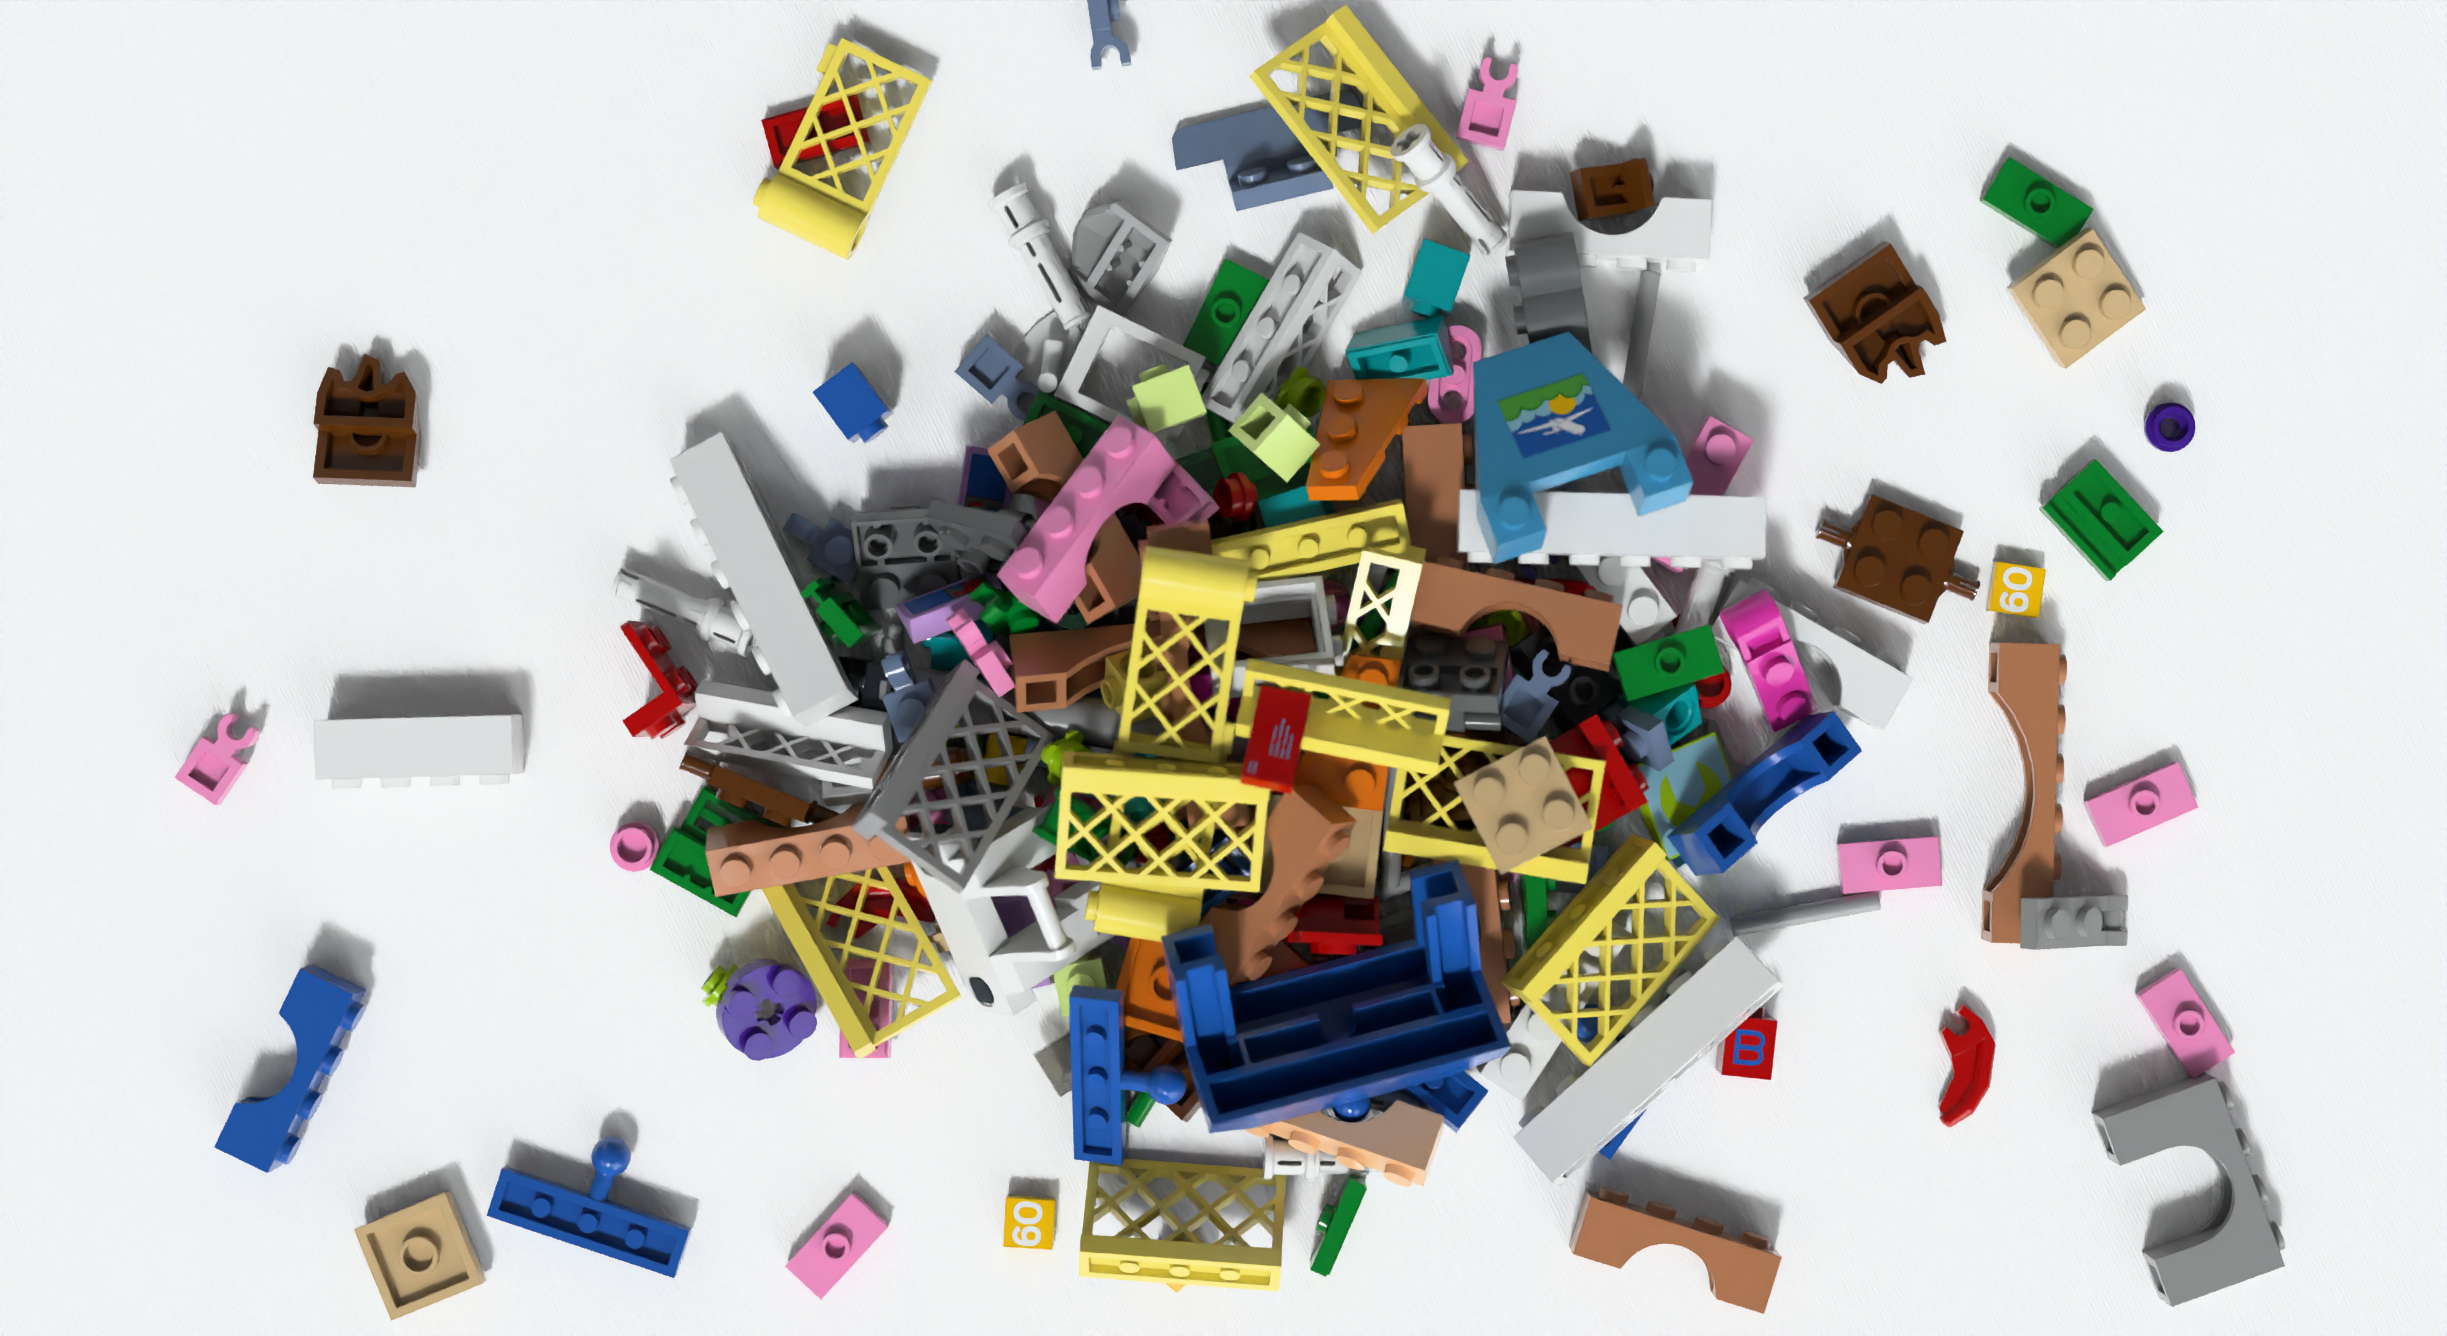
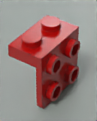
(665, 712)
(1621, 784)

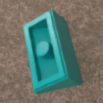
(1402, 351)

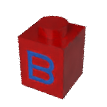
(1749, 1048)

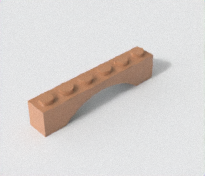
(1189, 537)
(1064, 665)
(2026, 688)

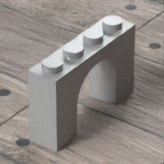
(2238, 1237)

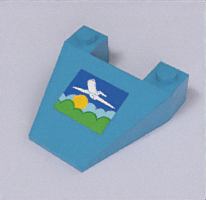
(1555, 418)

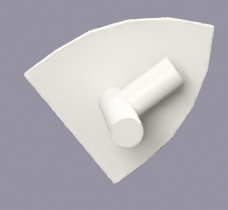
(1046, 357)

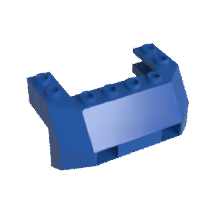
(1341, 1024)

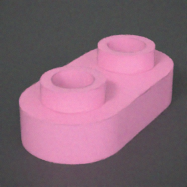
(1460, 382)

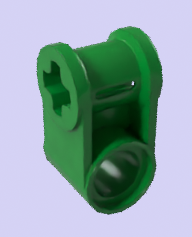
(1049, 830)

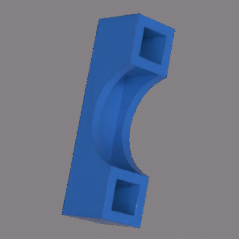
(1732, 817)
(319, 1014)

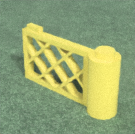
(818, 210)
(1195, 587)
(1145, 909)

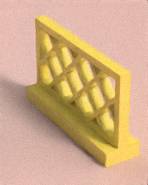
(1382, 89)
(1159, 779)
(1467, 846)
(1592, 914)
(830, 975)
(1174, 1259)

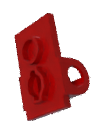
(1337, 924)

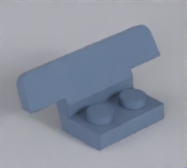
(1261, 152)

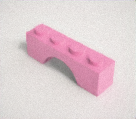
(1051, 560)

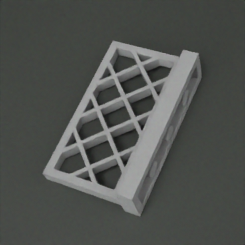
(915, 762)

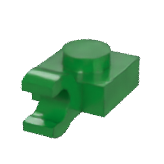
(1004, 611)

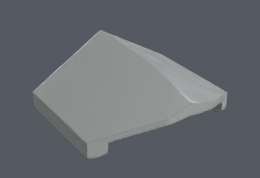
(1116, 255)

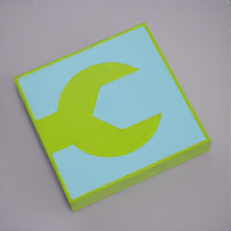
(1682, 787)

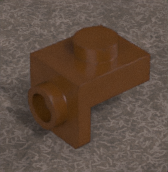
(1612, 189)

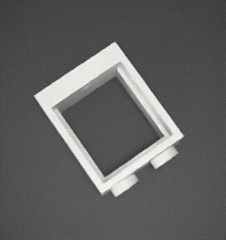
(1088, 350)
(1283, 601)

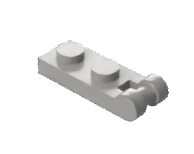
(2073, 921)

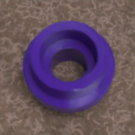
(2184, 427)

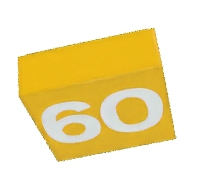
(2015, 589)
(1029, 1222)

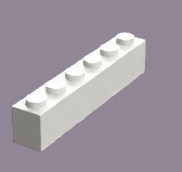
(1609, 526)
(762, 580)
(1647, 1060)

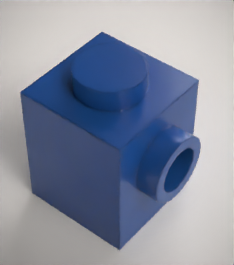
(854, 404)

